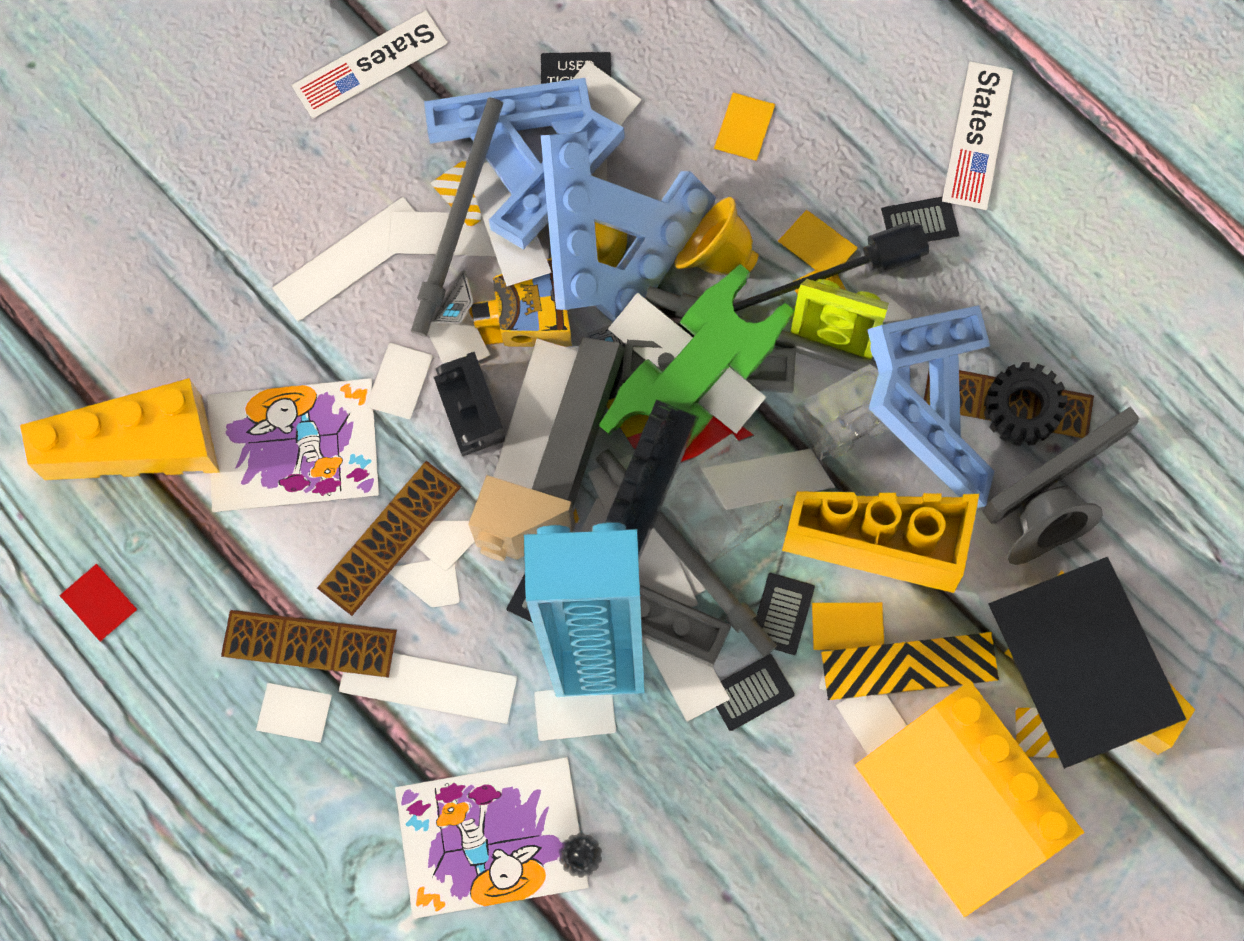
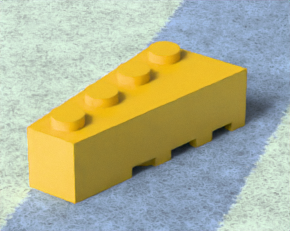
(127, 436)
(886, 534)

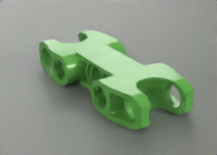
(718, 343)

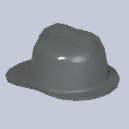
(1050, 521)

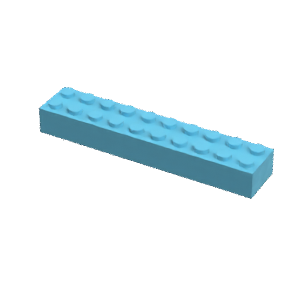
(586, 608)

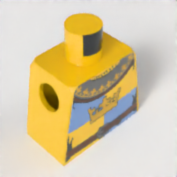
(525, 312)

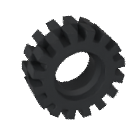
(1025, 379)

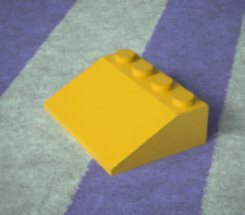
(968, 799)

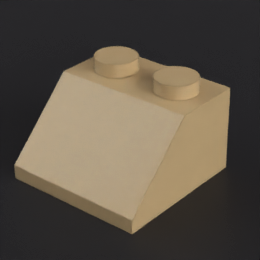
(511, 511)

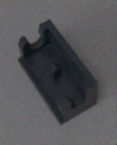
(468, 404)

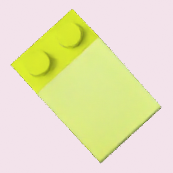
(837, 316)

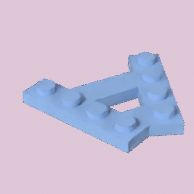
(554, 104)
(580, 199)
(931, 430)

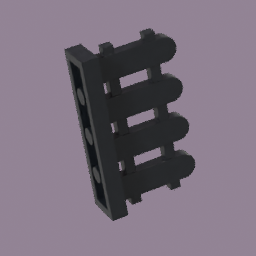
(652, 470)

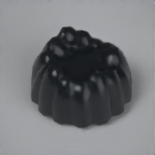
(580, 855)

